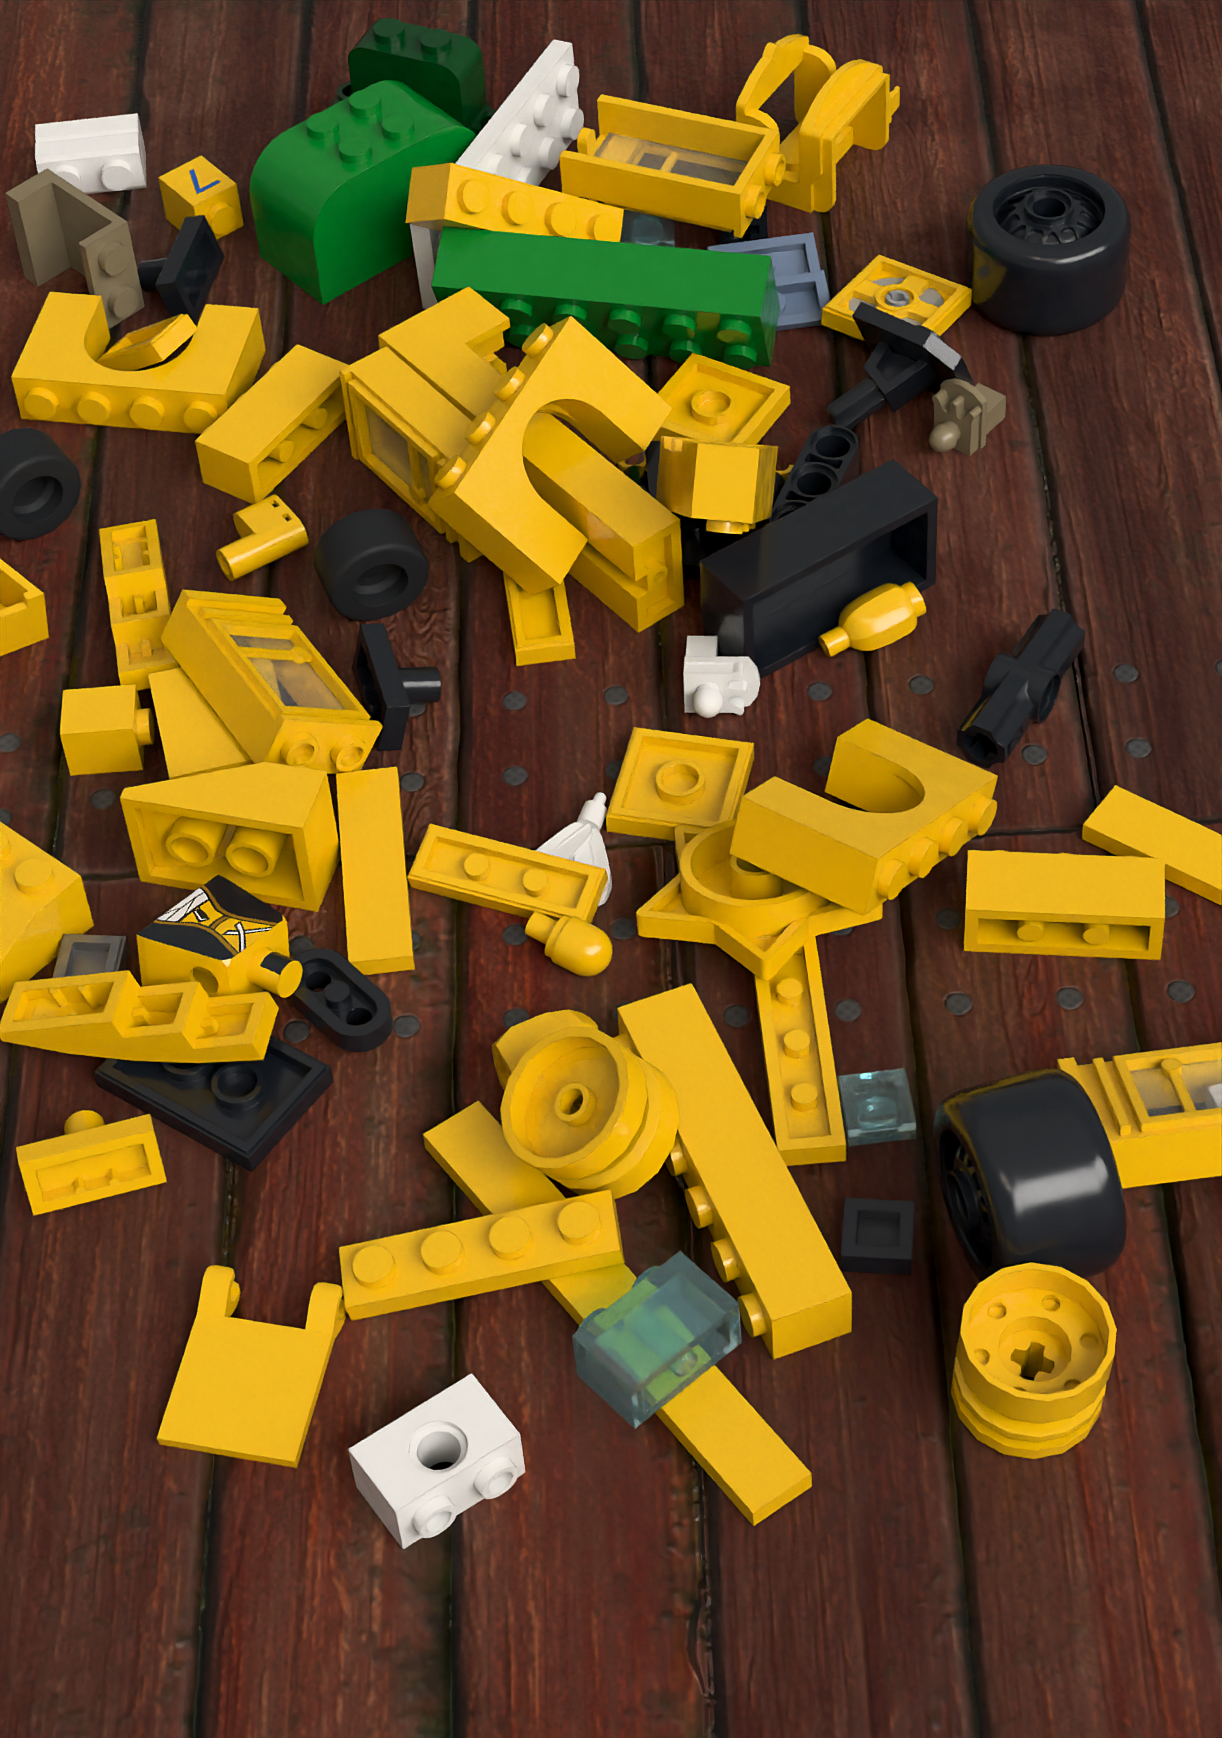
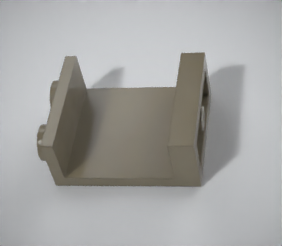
(65, 229)

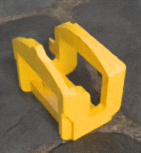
(832, 114)

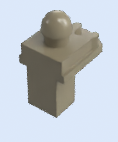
(964, 416)

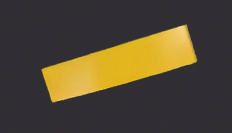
(136, 600)
(120, 1020)

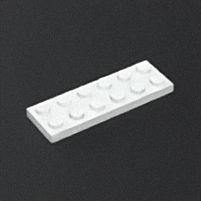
(518, 140)

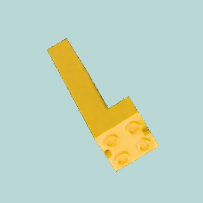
(632, 538)

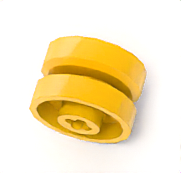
(589, 1112)

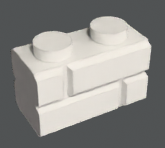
(94, 152)

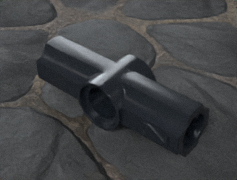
(1020, 688)

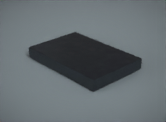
(225, 1106)

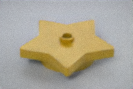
(738, 905)

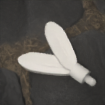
(583, 840)

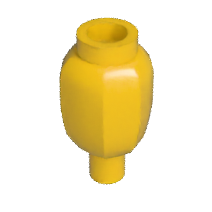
(875, 619)

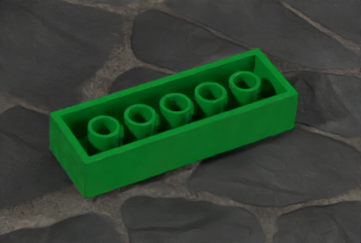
(622, 293)

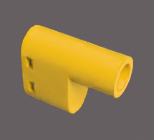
(263, 537)

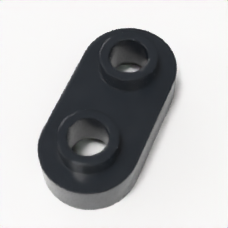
(344, 1002)

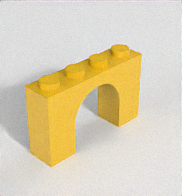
(64, 383)
(486, 486)
(918, 814)

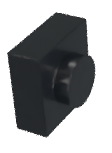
(877, 1236)

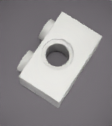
(453, 1427)

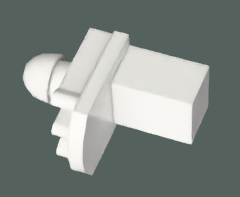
(717, 682)

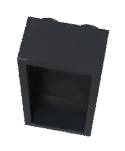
(797, 574)

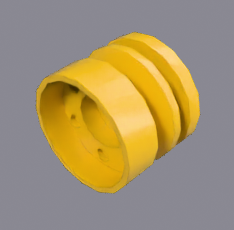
(1037, 1326)

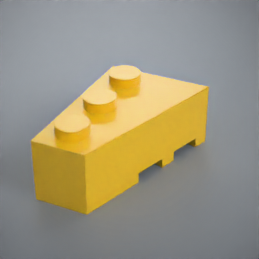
(717, 482)

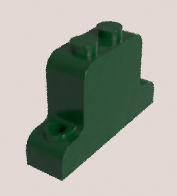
(430, 61)

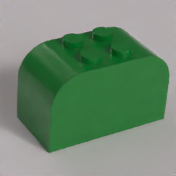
(338, 186)

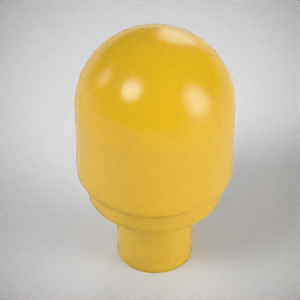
(572, 943)

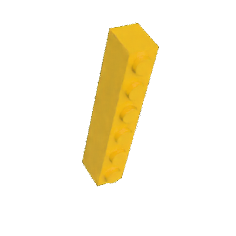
(739, 1180)

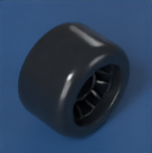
(1047, 249)
(1029, 1175)

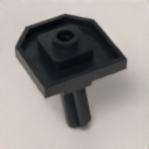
(900, 367)

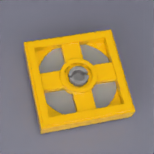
(901, 292)

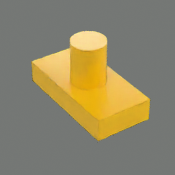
(90, 1162)

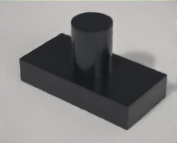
(188, 270)
(390, 689)

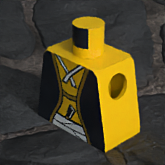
(222, 941)

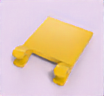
(250, 1383)

